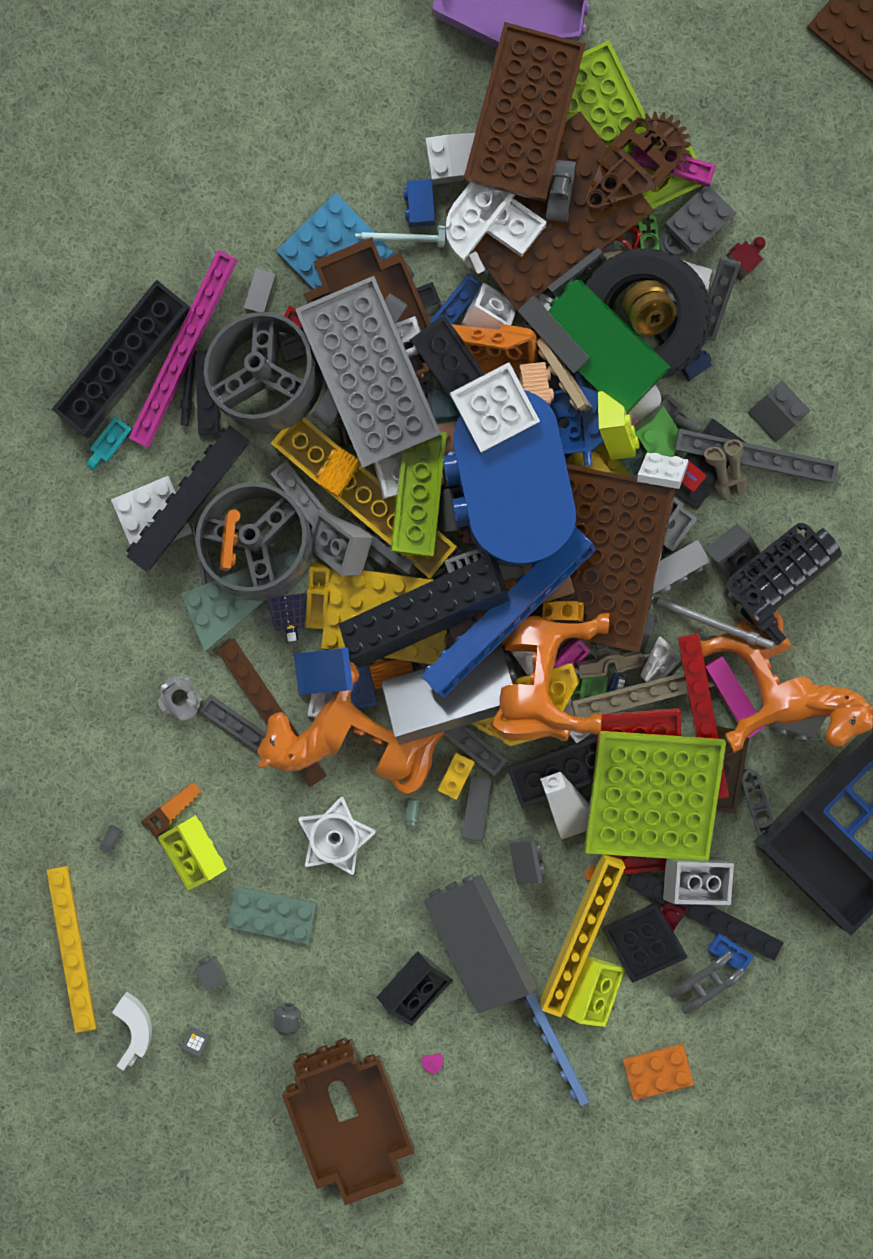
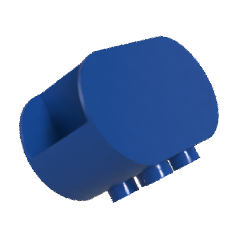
(514, 492)

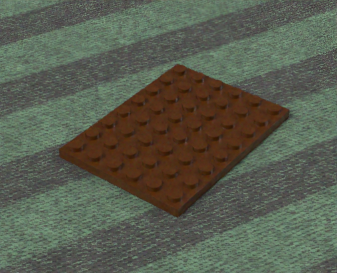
(561, 243)
(628, 530)

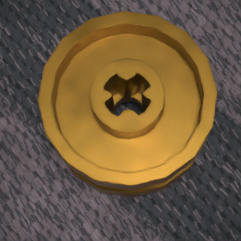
(649, 308)

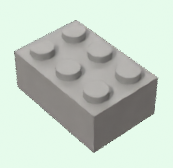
(698, 882)

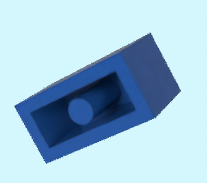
(420, 201)

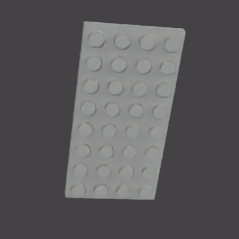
(368, 371)

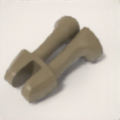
(717, 458)

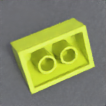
(616, 428)
(192, 853)
(594, 992)

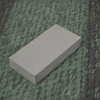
(259, 291)

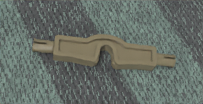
(621, 663)

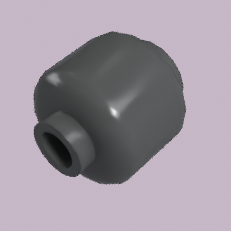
(287, 1019)

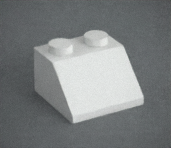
(489, 309)

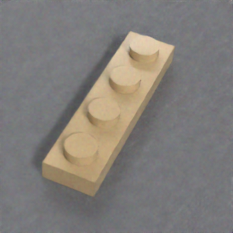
(567, 382)

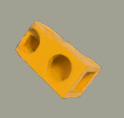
(563, 611)

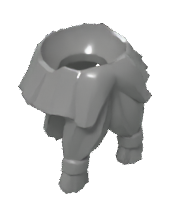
(166, 703)

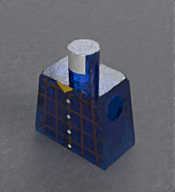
(288, 614)

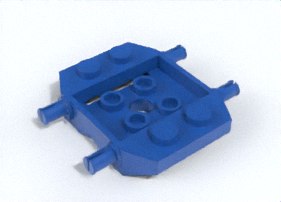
(572, 436)

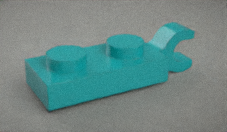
(108, 442)

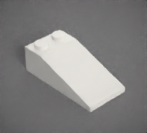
(448, 156)

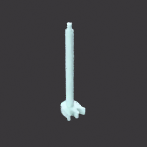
(439, 238)

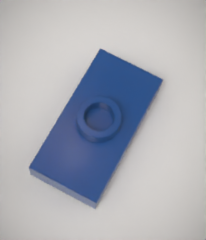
(721, 944)

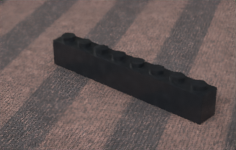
(187, 499)

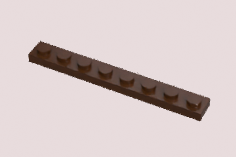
(261, 697)

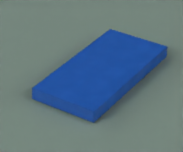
(323, 671)

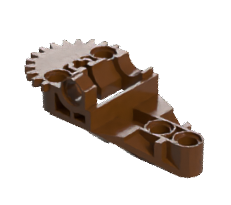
(627, 173)

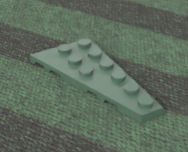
(217, 611)

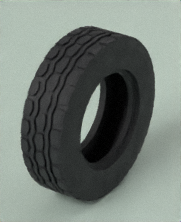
(680, 279)

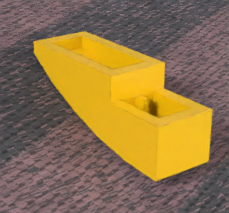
(317, 594)

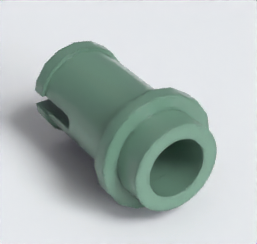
(411, 812)

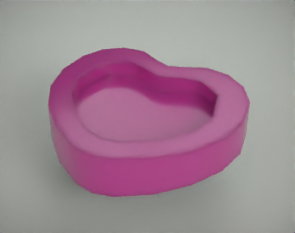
(432, 1063)

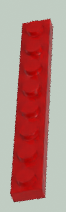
(699, 694)

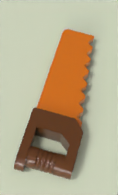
(171, 809)

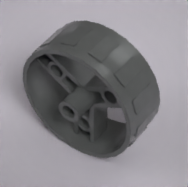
(267, 374)
(253, 542)

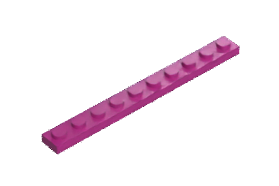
(183, 348)

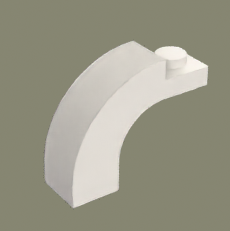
(139, 1022)

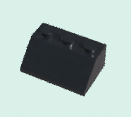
(414, 989)

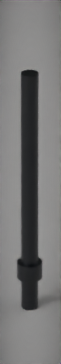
(186, 404)

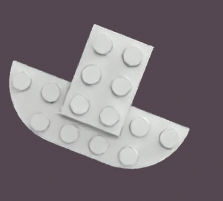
(492, 212)

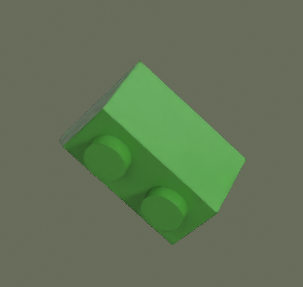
(657, 433)

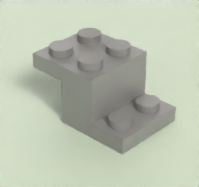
(678, 526)

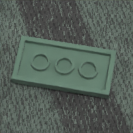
(272, 914)

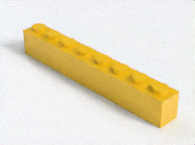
(581, 934)

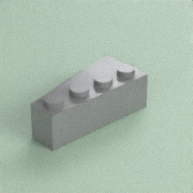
(678, 565)

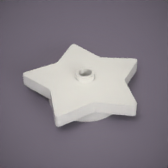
(339, 852)

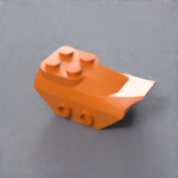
(499, 346)

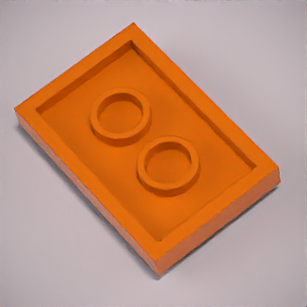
(658, 1071)

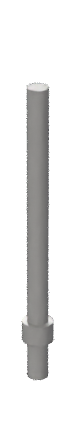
(751, 637)

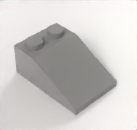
(340, 543)
(802, 730)

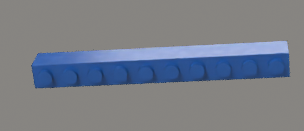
(500, 621)

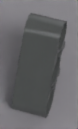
(561, 191)

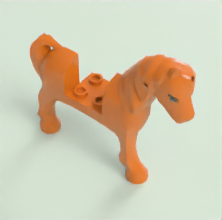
(792, 699)
(530, 706)
(289, 752)

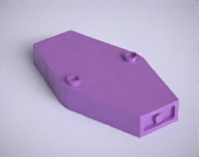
(486, 17)

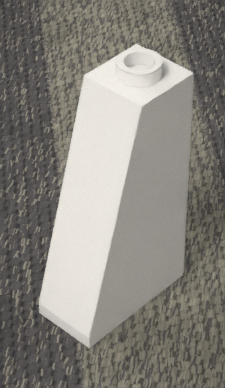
(566, 804)

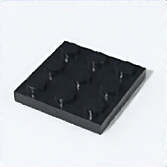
(644, 942)

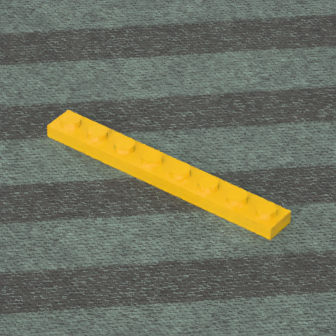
(71, 949)

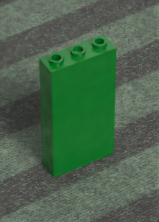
(618, 357)

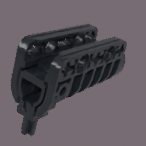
(780, 580)

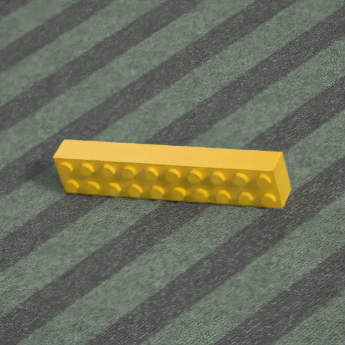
(363, 497)

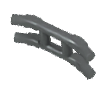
(710, 971)

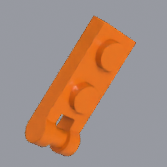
(229, 539)

